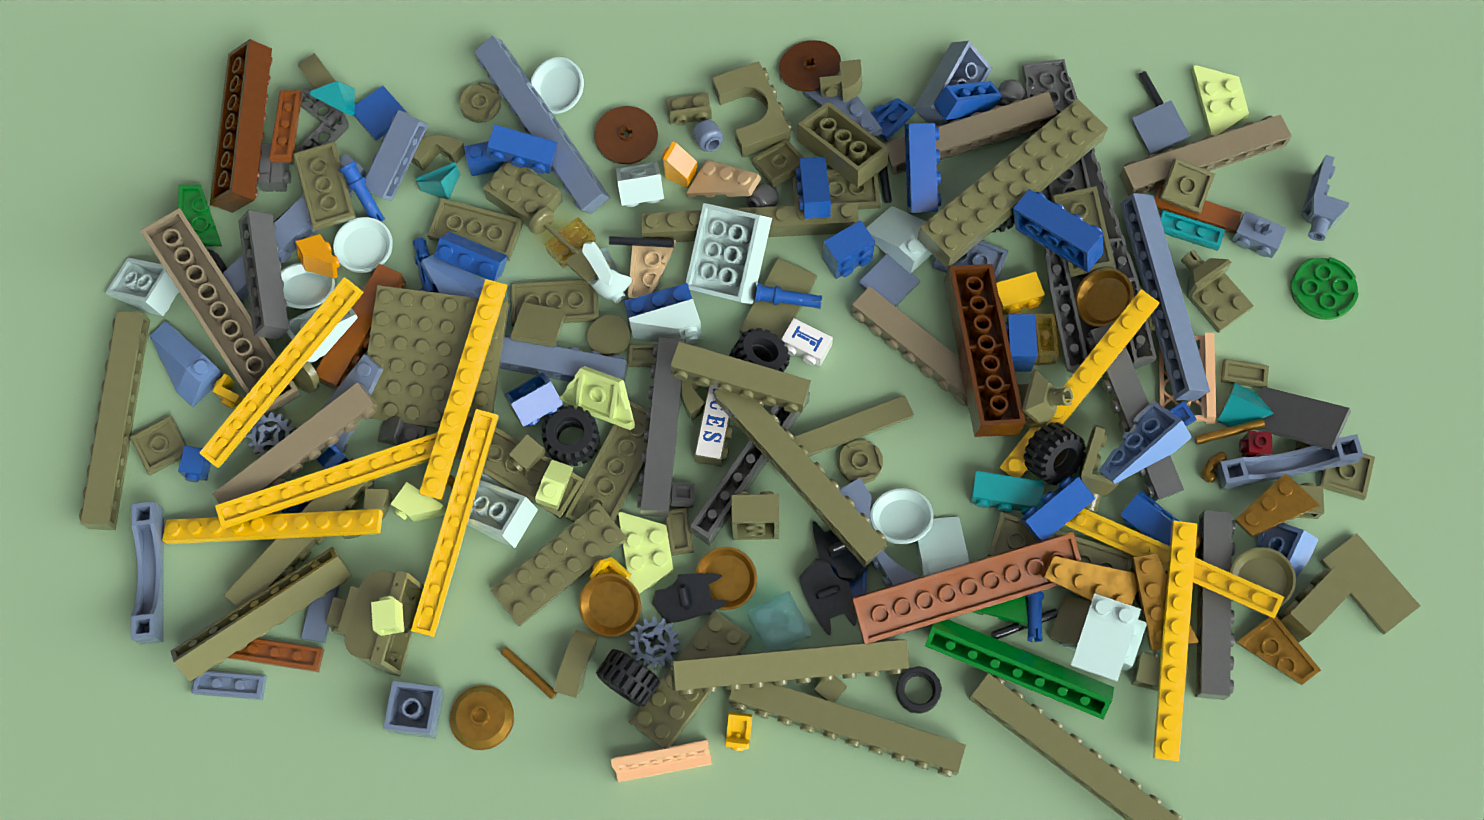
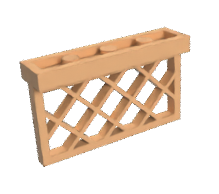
(1208, 401)
(662, 761)

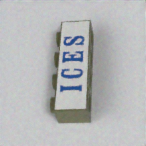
(713, 433)

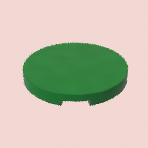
(1324, 288)

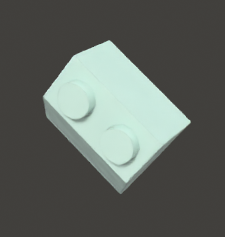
(639, 184)

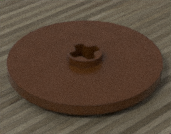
(813, 52)
(611, 139)

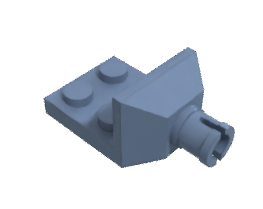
(1319, 208)

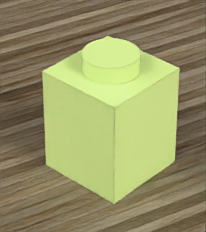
(387, 616)

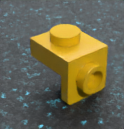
(222, 391)
(609, 565)
(738, 731)

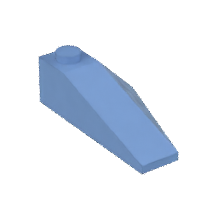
(452, 279)
(187, 367)
(1151, 438)
(1291, 542)

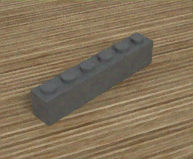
(263, 275)

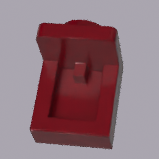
(1256, 443)

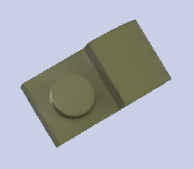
(846, 84)

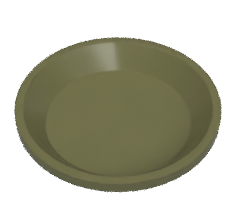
(1267, 569)

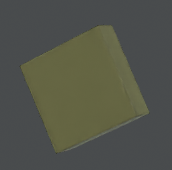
(830, 689)

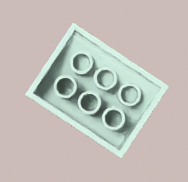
(728, 253)

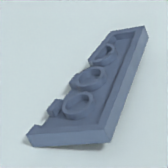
(853, 109)
(366, 373)

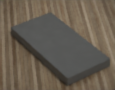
(1303, 418)

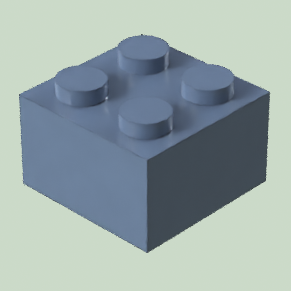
(413, 709)

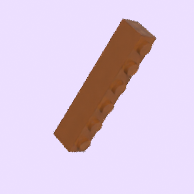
(355, 341)

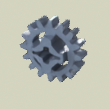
(265, 430)
(658, 633)

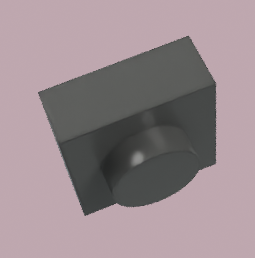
(682, 494)

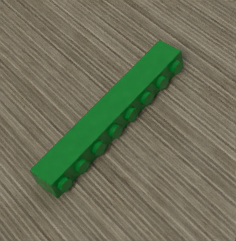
(1021, 667)

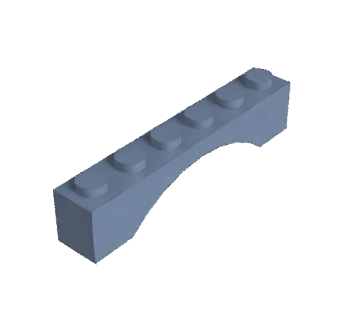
(1265, 468)
(890, 570)
(148, 610)

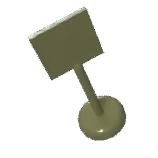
(577, 262)

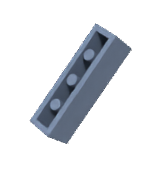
(395, 155)

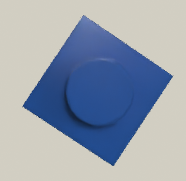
(194, 465)

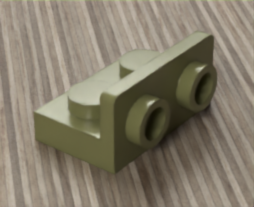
(689, 109)

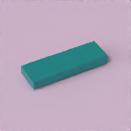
(1191, 230)

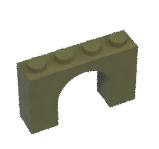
(753, 82)

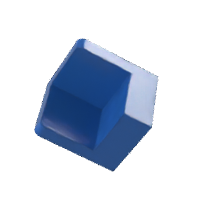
(332, 457)

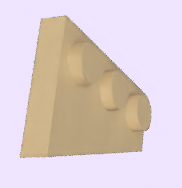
(723, 179)
(647, 269)

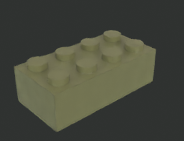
(843, 144)

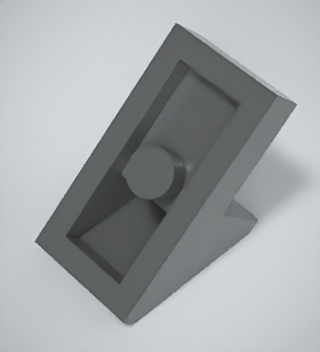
(397, 432)

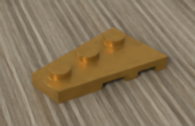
(1275, 506)
(1280, 649)

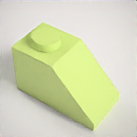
(553, 484)
(415, 506)

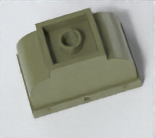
(357, 624)

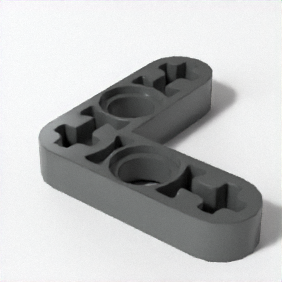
(327, 121)

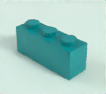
(1005, 492)

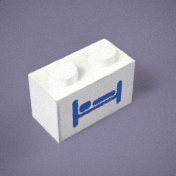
(807, 342)

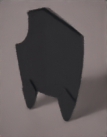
(842, 560)
(826, 593)
(687, 597)

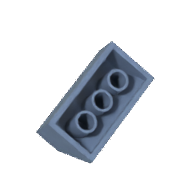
(958, 66)

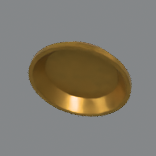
(1103, 296)
(737, 573)
(610, 605)
(482, 717)

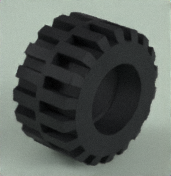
(763, 345)
(571, 418)
(1054, 453)
(628, 677)

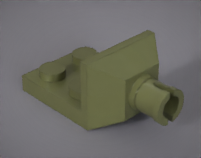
(1214, 291)
(1041, 399)
(1093, 480)

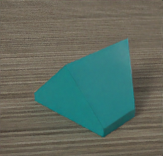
(337, 95)
(440, 181)
(1242, 407)

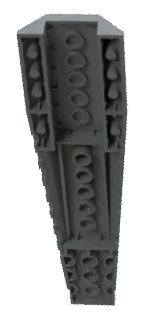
(1085, 173)

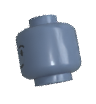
(707, 135)

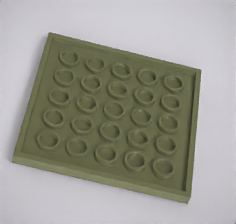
(420, 346)

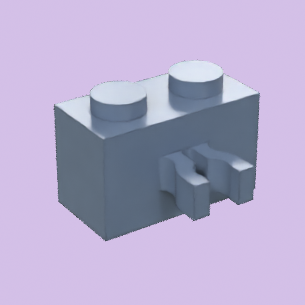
(1259, 234)

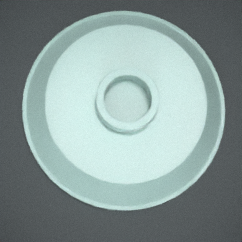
(558, 83)
(363, 244)
(305, 288)
(902, 515)

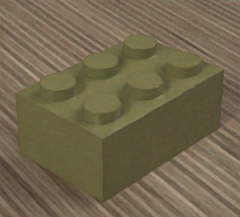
(521, 192)
(755, 516)
(1317, 602)

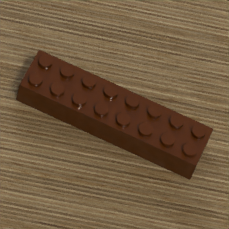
(241, 126)
(984, 351)

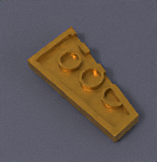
(1091, 579)
(1152, 586)

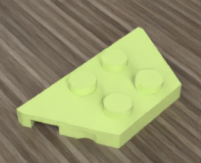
(1220, 99)
(601, 396)
(645, 550)

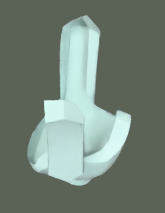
(610, 281)

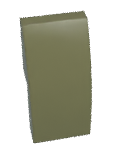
(316, 72)

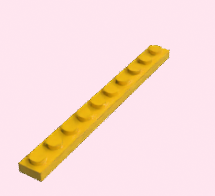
(1090, 371)
(281, 372)
(463, 390)
(325, 481)
(454, 523)
(275, 527)
(1204, 573)
(1175, 641)

